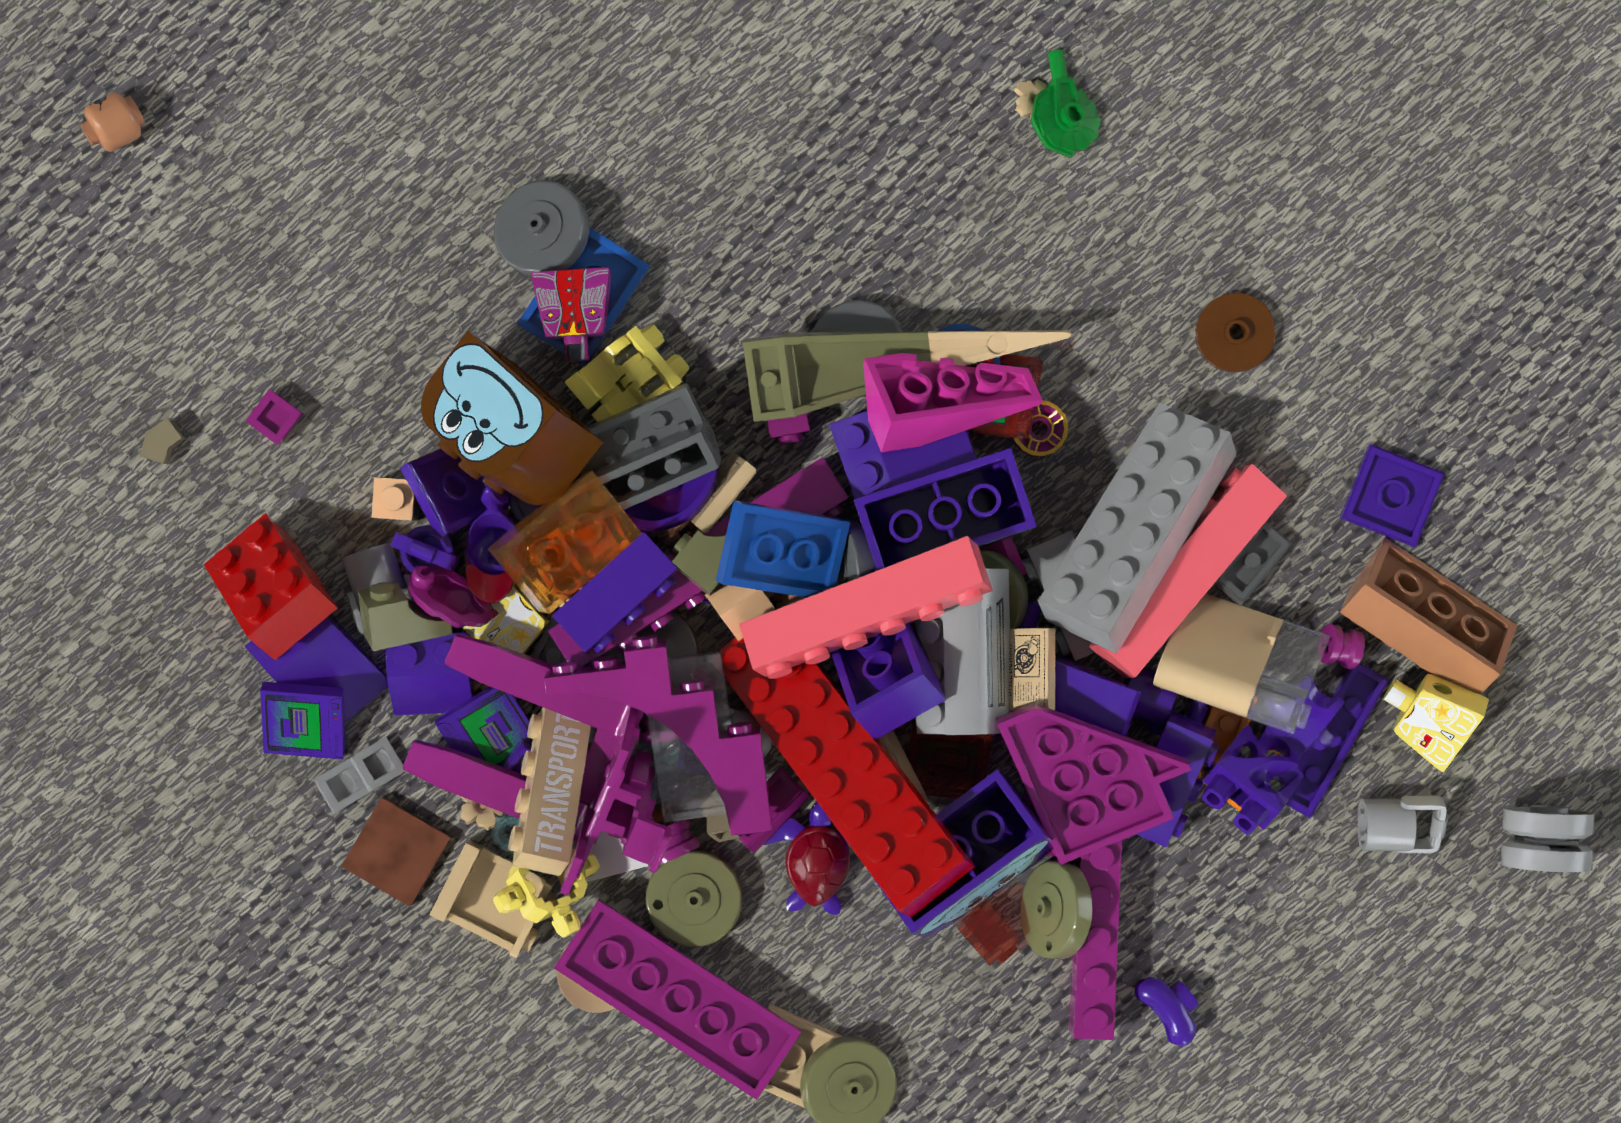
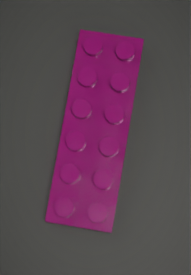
(677, 999)

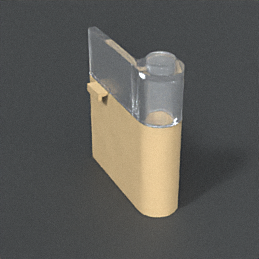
(1243, 663)

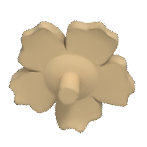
(1027, 93)
(482, 814)

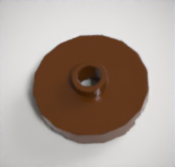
(1215, 340)

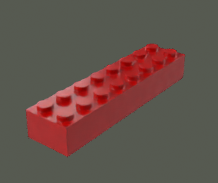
(852, 779)

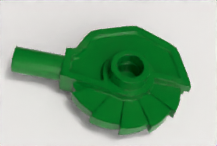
(1062, 113)

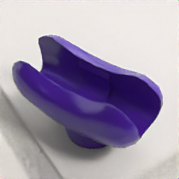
(1171, 1006)

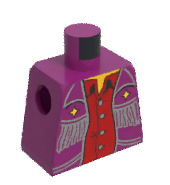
(573, 307)

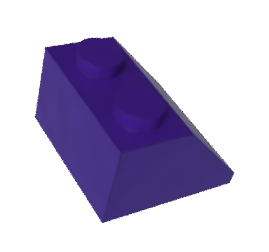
(422, 680)

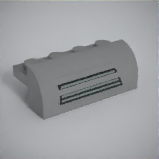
(971, 662)

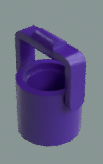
(423, 548)
(1156, 703)

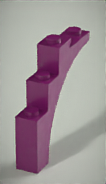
(645, 683)

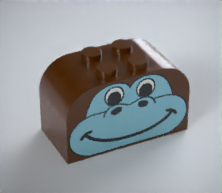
(504, 424)

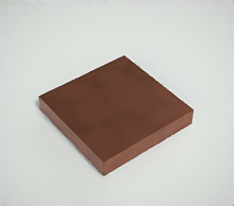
(396, 851)

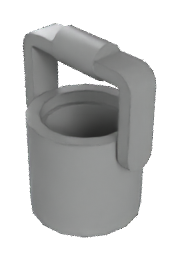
(372, 567)
(1392, 824)

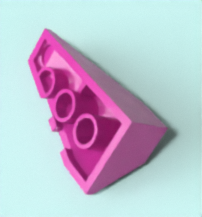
(927, 401)

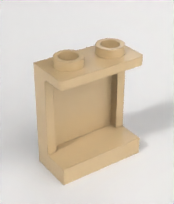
(470, 895)

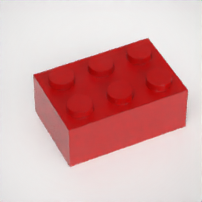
(270, 586)

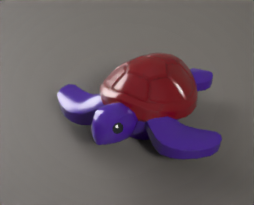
(814, 861)

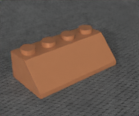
(1429, 619)

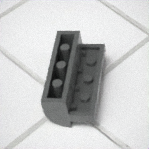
(653, 447)

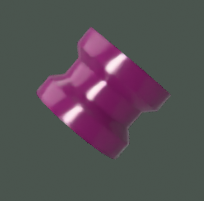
(1343, 646)

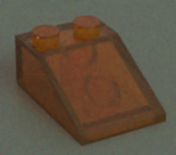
(565, 543)

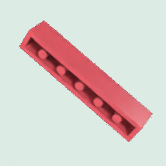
(1211, 546)
(866, 607)

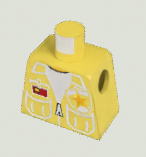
(514, 623)
(1436, 717)

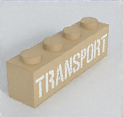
(550, 793)

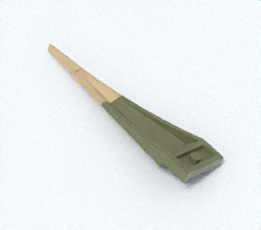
(819, 369)

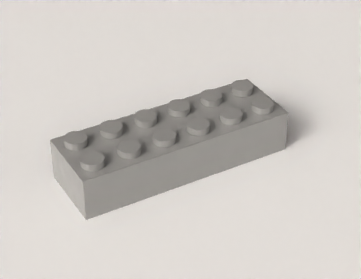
(1137, 527)

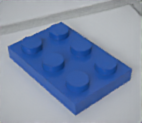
(626, 276)
(782, 550)

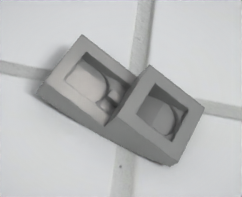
(359, 775)

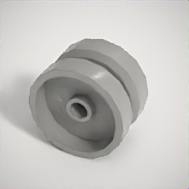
(1548, 838)

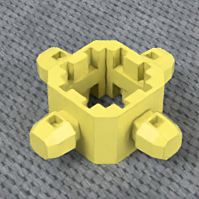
(520, 895)

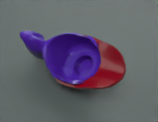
(483, 572)

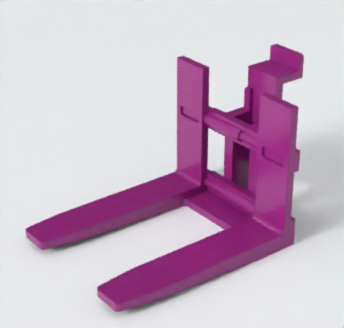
(614, 782)

